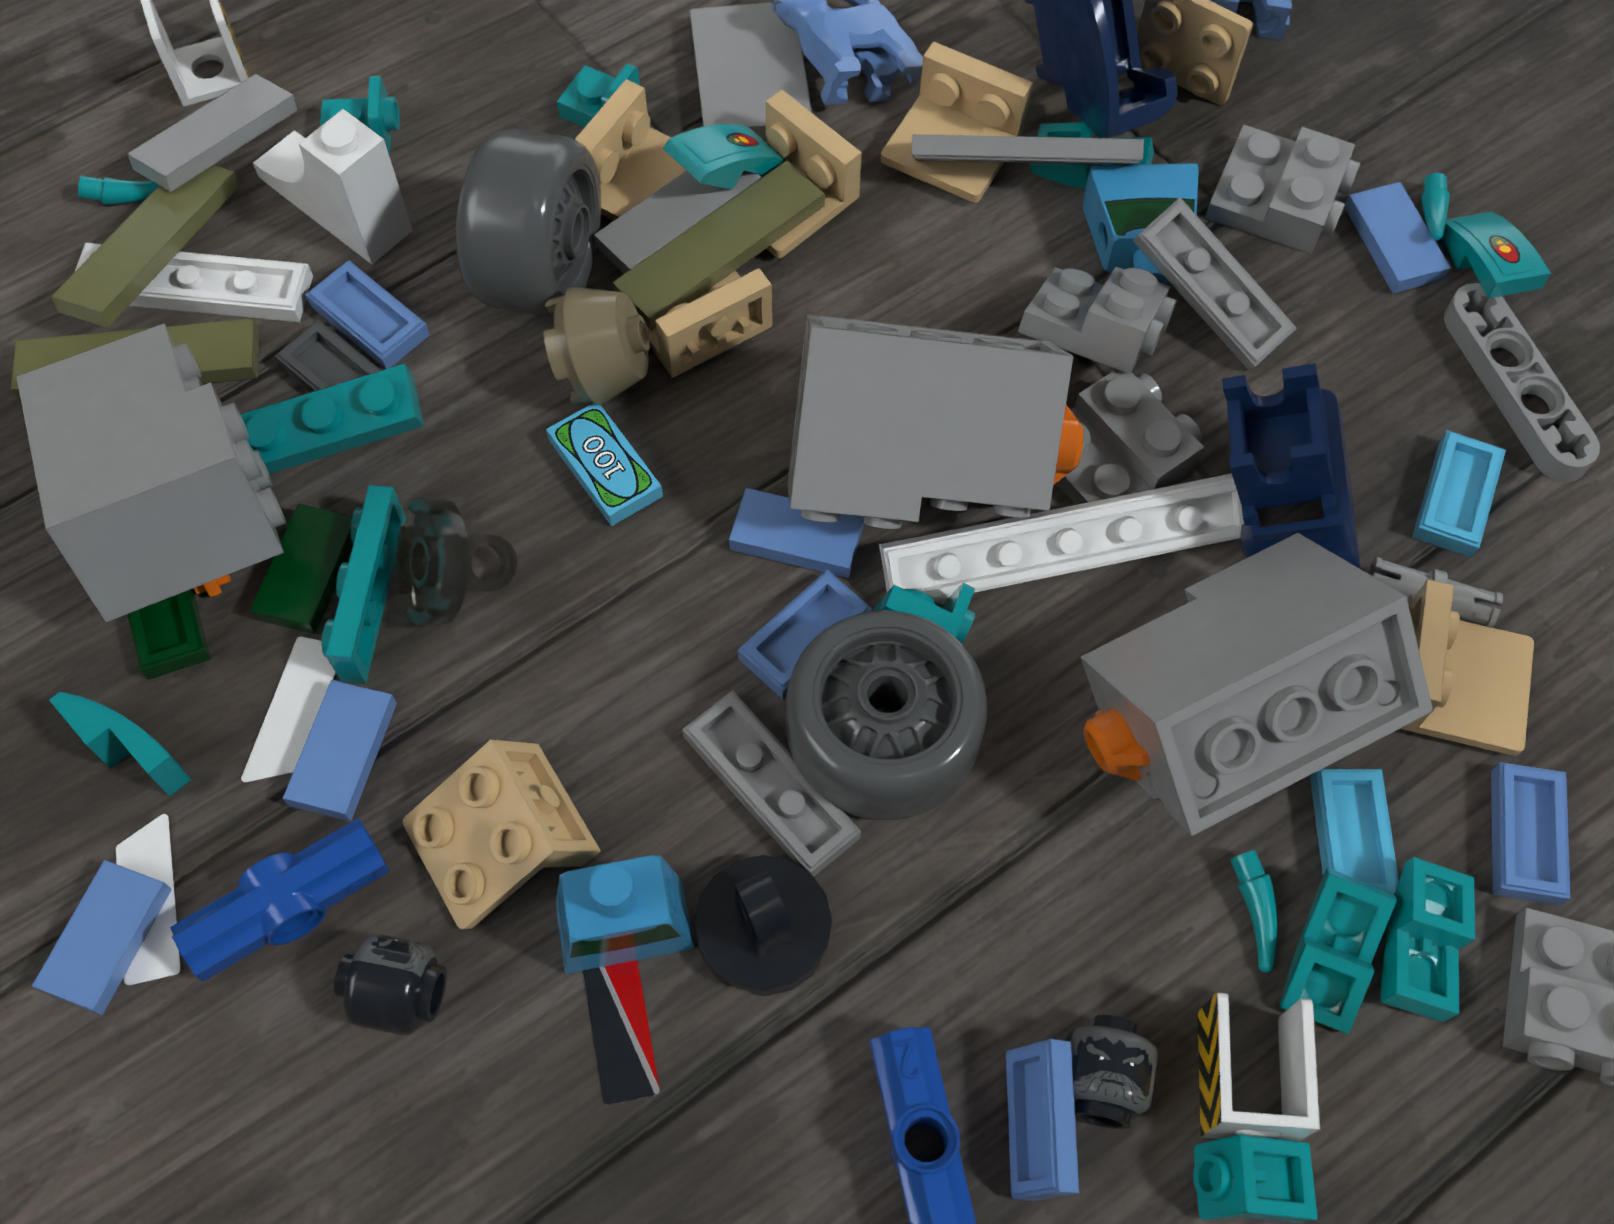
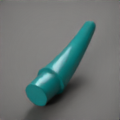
(114, 191)
(1435, 204)
(1260, 901)

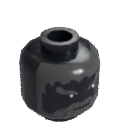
(391, 984)
(1112, 1072)

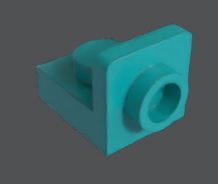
(590, 92)
(376, 112)
(952, 616)
(1254, 1179)

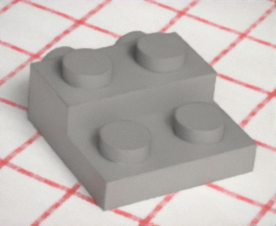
(1284, 186)
(1098, 320)
(1129, 440)
(1562, 994)

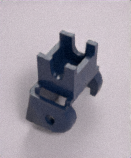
(1085, 50)
(1291, 453)

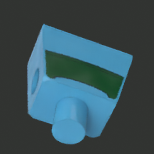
(1126, 200)
(621, 913)

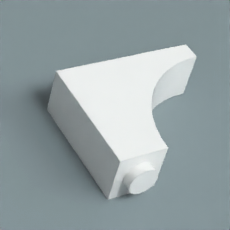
(342, 183)

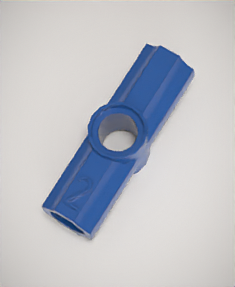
(279, 900)
(915, 1098)

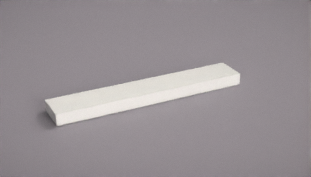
(1066, 539)

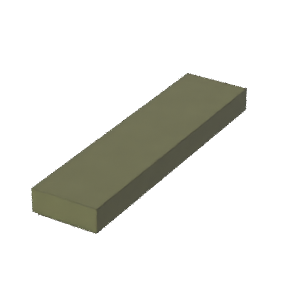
(721, 242)
(142, 247)
(220, 348)

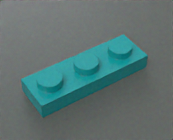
(335, 418)
(364, 585)

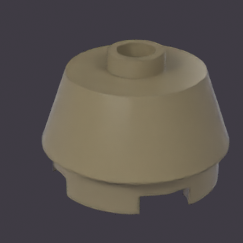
(596, 343)

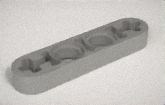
(1529, 377)

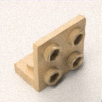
(1196, 43)
(959, 99)
(627, 151)
(819, 155)
(713, 321)
(1472, 674)
(496, 828)

